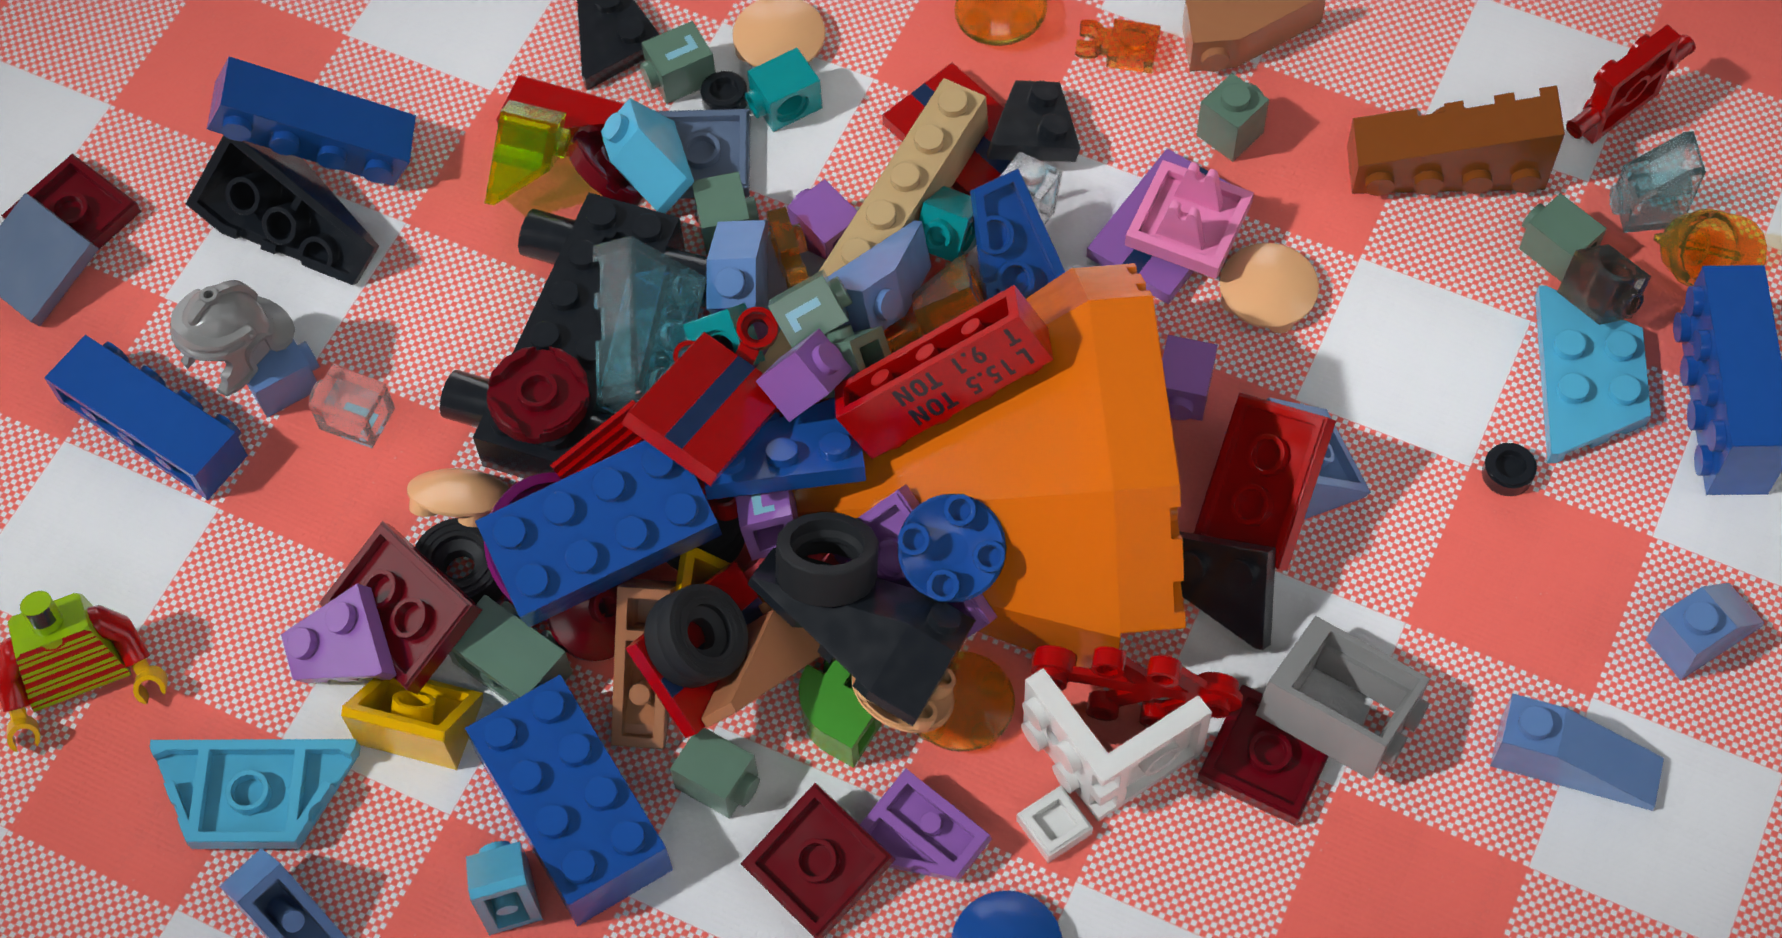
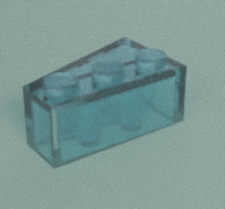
(642, 317)

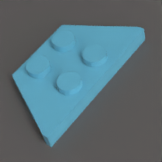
(1589, 376)
(252, 788)

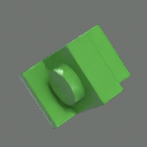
(834, 714)

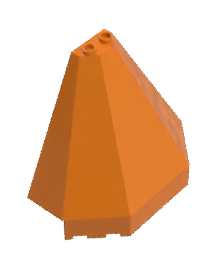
(1070, 468)

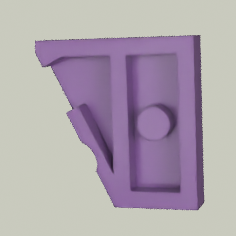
(340, 641)
(924, 830)

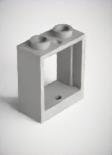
(1360, 668)

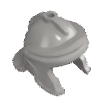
(229, 326)

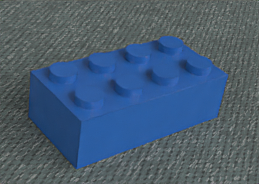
(1732, 379)
(596, 530)
(569, 799)

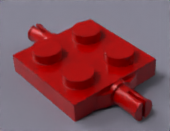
(1630, 82)

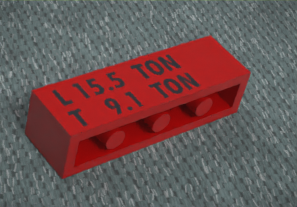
(943, 372)

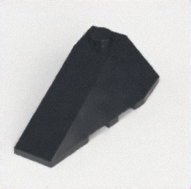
(282, 208)
(888, 641)

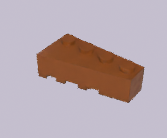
(1458, 147)

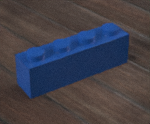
(311, 122)
(147, 415)

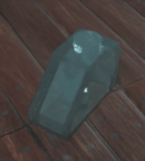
(1658, 185)

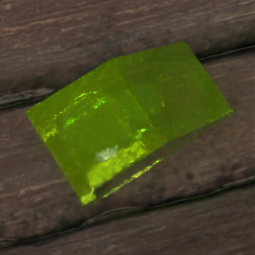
(524, 148)

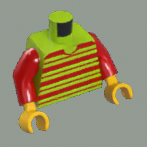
(64, 652)

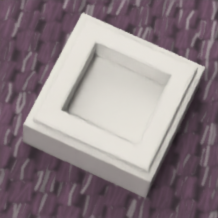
(1054, 824)

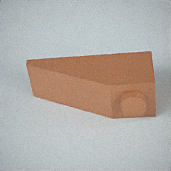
(1236, 31)
(771, 657)
(636, 710)

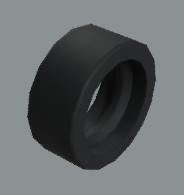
(826, 583)

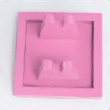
(1189, 218)

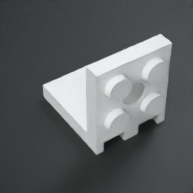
(1082, 763)

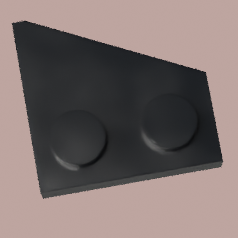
(611, 38)
(1035, 124)
(1231, 584)

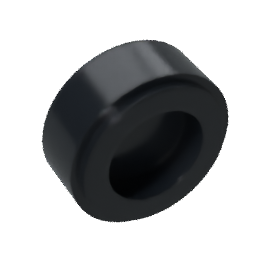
(724, 91)
(1509, 469)

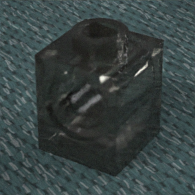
(1604, 284)

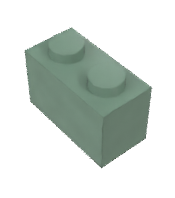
(507, 653)

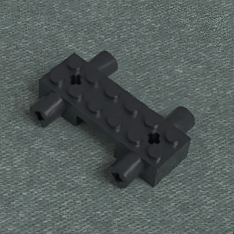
(563, 319)

